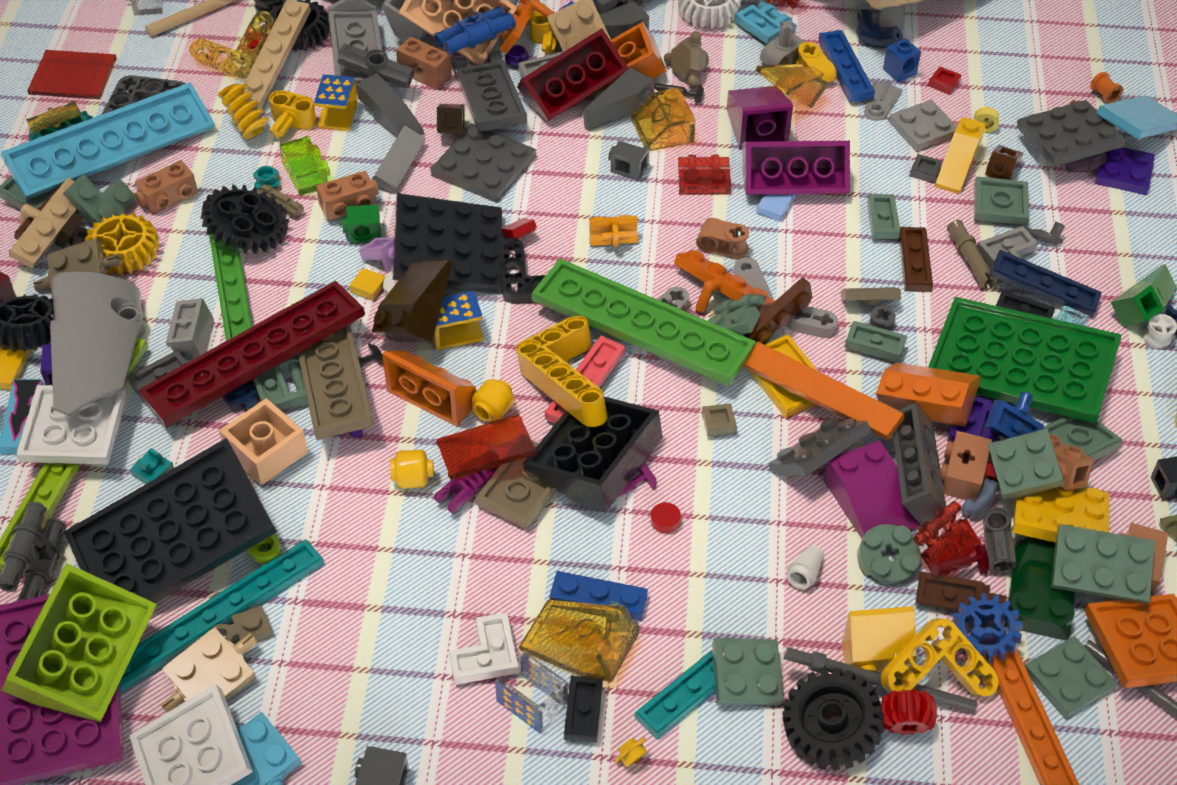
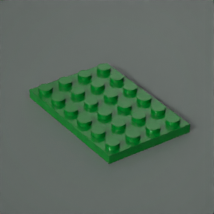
(1019, 351)

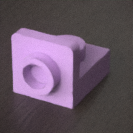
(379, 250)

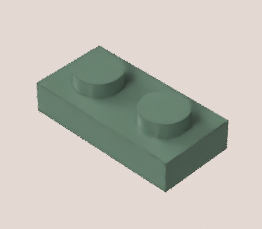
(883, 216)
(875, 341)

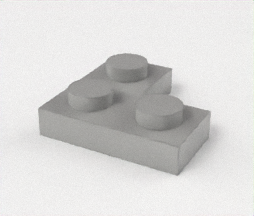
(1016, 242)

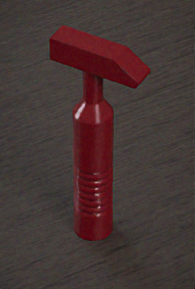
(963, 562)

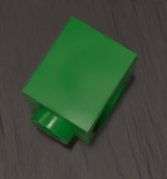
(362, 223)

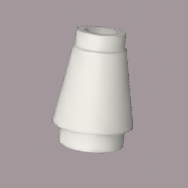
(805, 568)

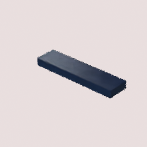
(1045, 283)

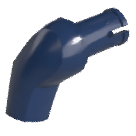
(874, 34)

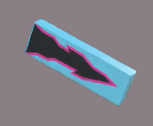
(17, 413)

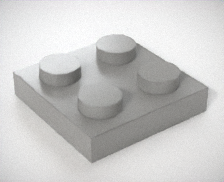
(923, 125)

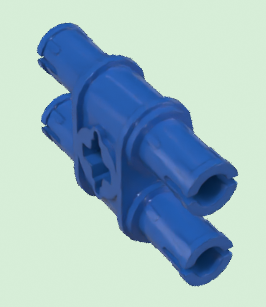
(474, 30)

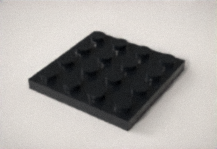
(449, 231)

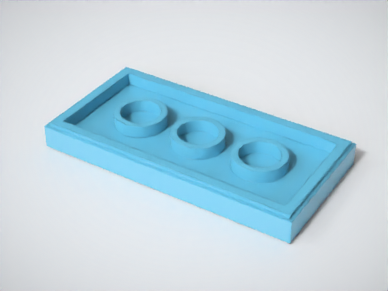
(1139, 116)

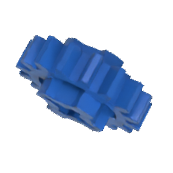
(989, 615)

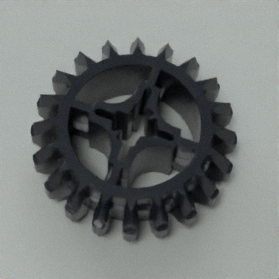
(314, 29)
(25, 322)

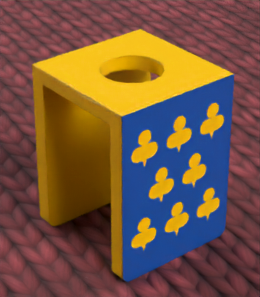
(338, 100)
(458, 310)

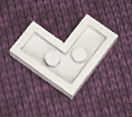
(492, 657)

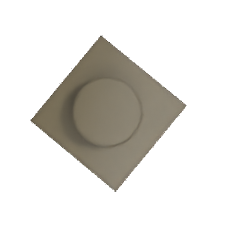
(719, 419)

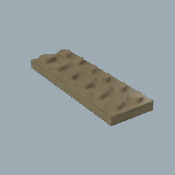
(335, 386)

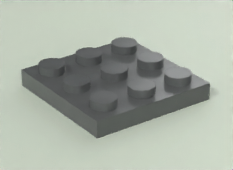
(1070, 133)
(483, 163)

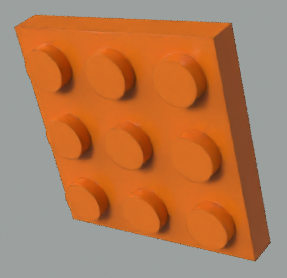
(1138, 638)

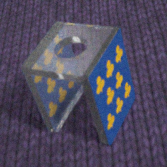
(525, 709)

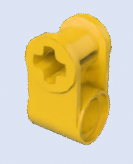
(811, 55)

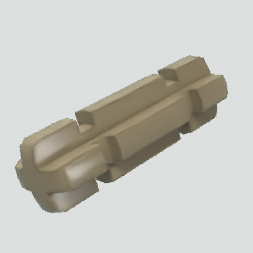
(293, 208)

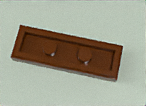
(915, 259)

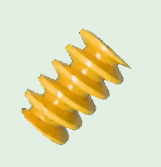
(243, 110)

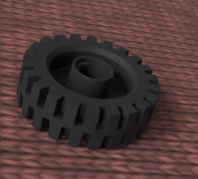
(835, 741)

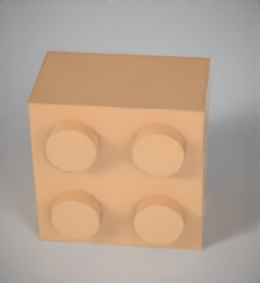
(265, 441)

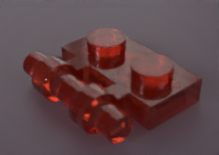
(704, 181)
(956, 541)

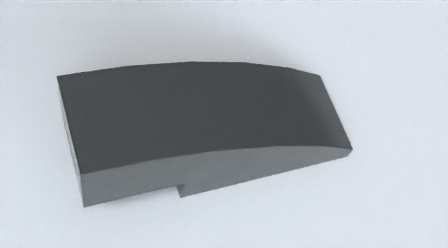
(387, 105)

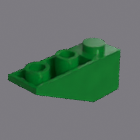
(1145, 297)

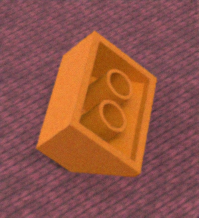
(428, 386)
(940, 393)

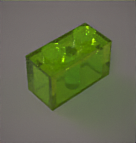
(304, 164)

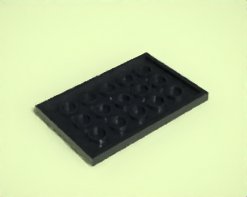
(174, 526)

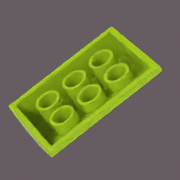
(79, 645)

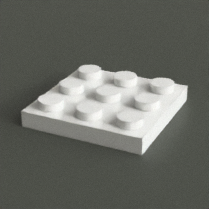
(77, 439)
(192, 744)

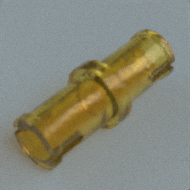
(53, 117)

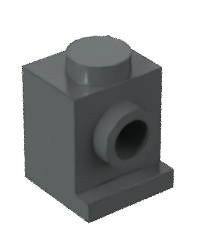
(629, 160)

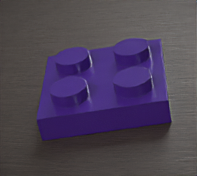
(1126, 170)

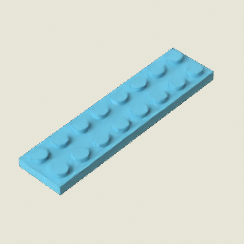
(107, 140)

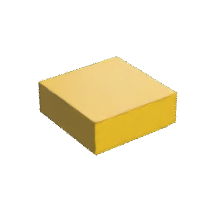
(367, 284)

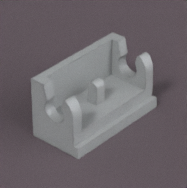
(190, 327)

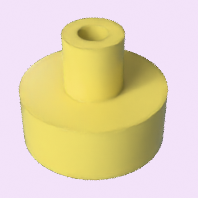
(989, 116)

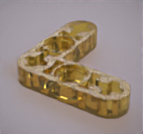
(241, 54)

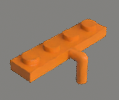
(521, 16)
(717, 279)

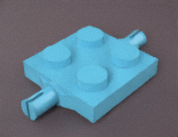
(267, 753)

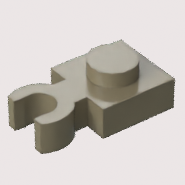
(250, 621)

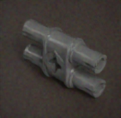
(32, 553)

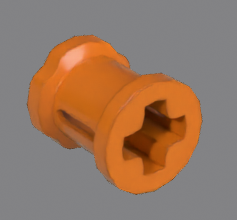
(1106, 87)

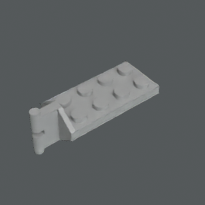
(356, 25)

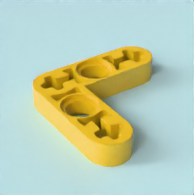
(944, 650)

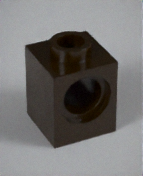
(451, 118)

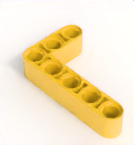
(544, 363)

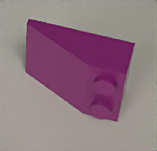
(868, 488)

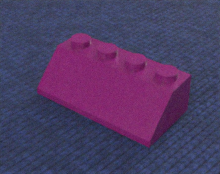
(796, 167)

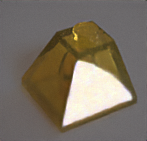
(796, 81)

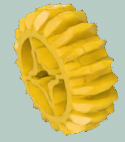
(130, 237)

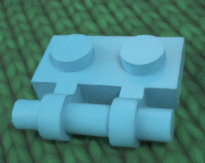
(762, 21)

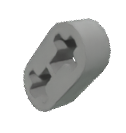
(811, 322)

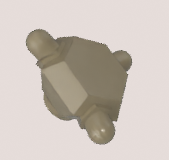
(688, 59)

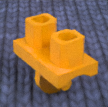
(613, 230)

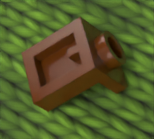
(1003, 162)

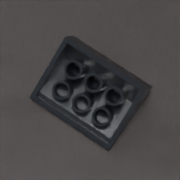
(596, 461)

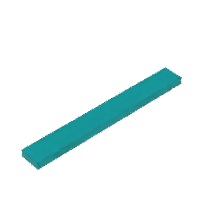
(241, 596)

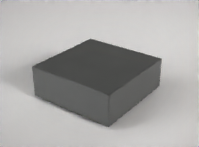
(925, 168)

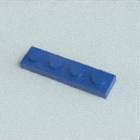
(846, 65)

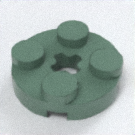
(880, 567)

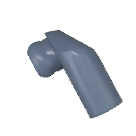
(984, 500)

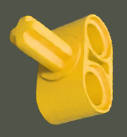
(542, 33)
(291, 111)

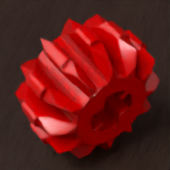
(908, 711)

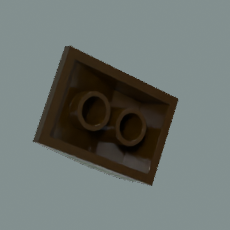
(414, 303)

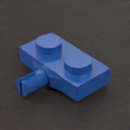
(1012, 420)

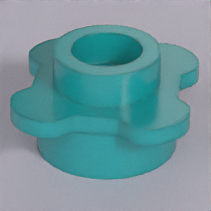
(266, 175)

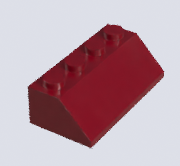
(572, 76)

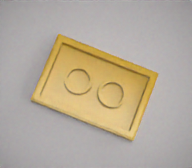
(784, 400)

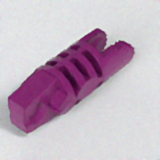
(463, 488)

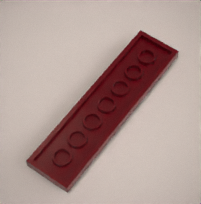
(251, 353)

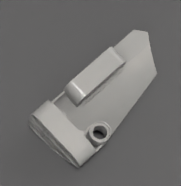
(92, 337)

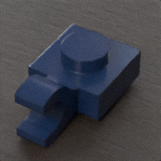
(242, 397)

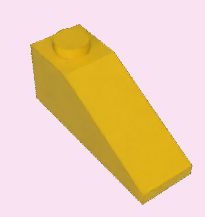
(961, 155)

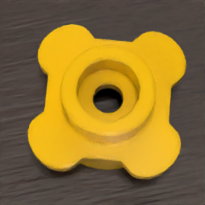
(631, 751)

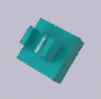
(150, 466)

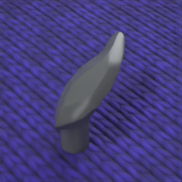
(1052, 237)

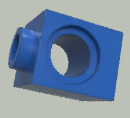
(901, 60)

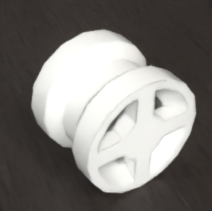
(1160, 331)

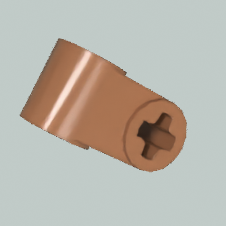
(721, 238)

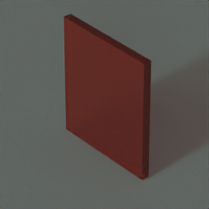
(72, 74)
(485, 446)

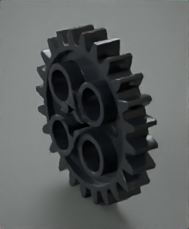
(244, 219)

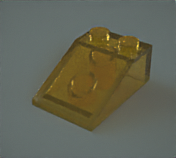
(582, 637)

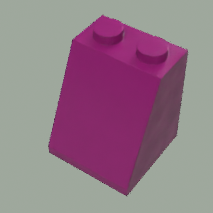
(759, 114)

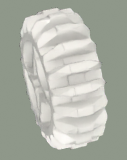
(709, 12)

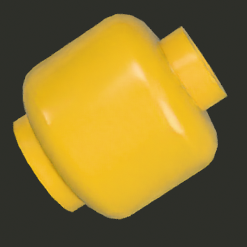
(492, 400)
(411, 469)

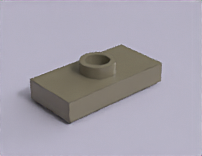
(870, 295)

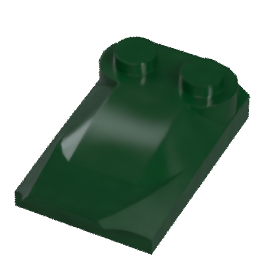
(1040, 607)

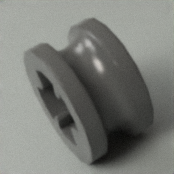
(885, 313)

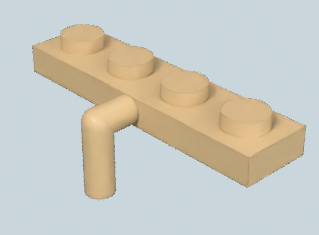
(44, 228)

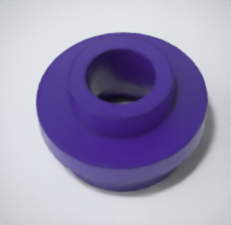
(516, 55)

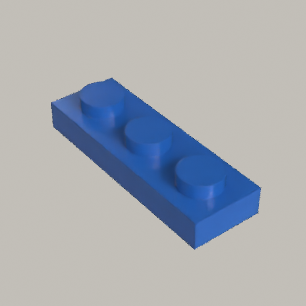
(597, 591)

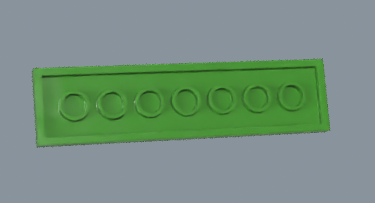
(644, 321)

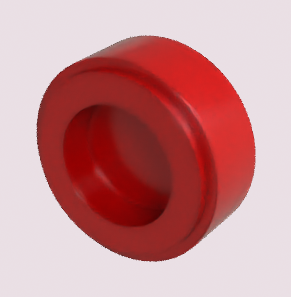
(665, 517)

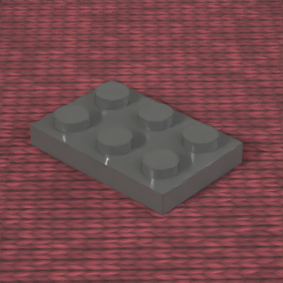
(819, 447)

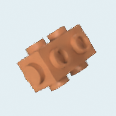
(165, 187)
(344, 192)
(1073, 464)

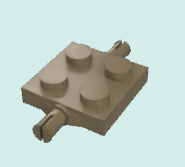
(80, 257)

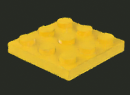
(1042, 512)

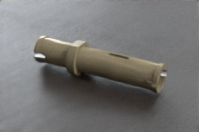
(967, 247)

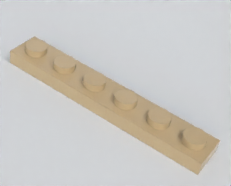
(276, 50)

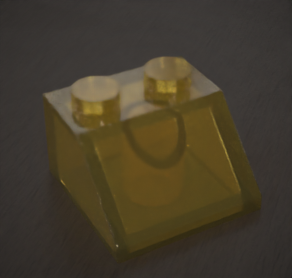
(665, 120)

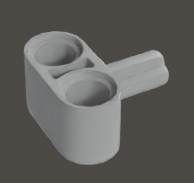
(782, 49)

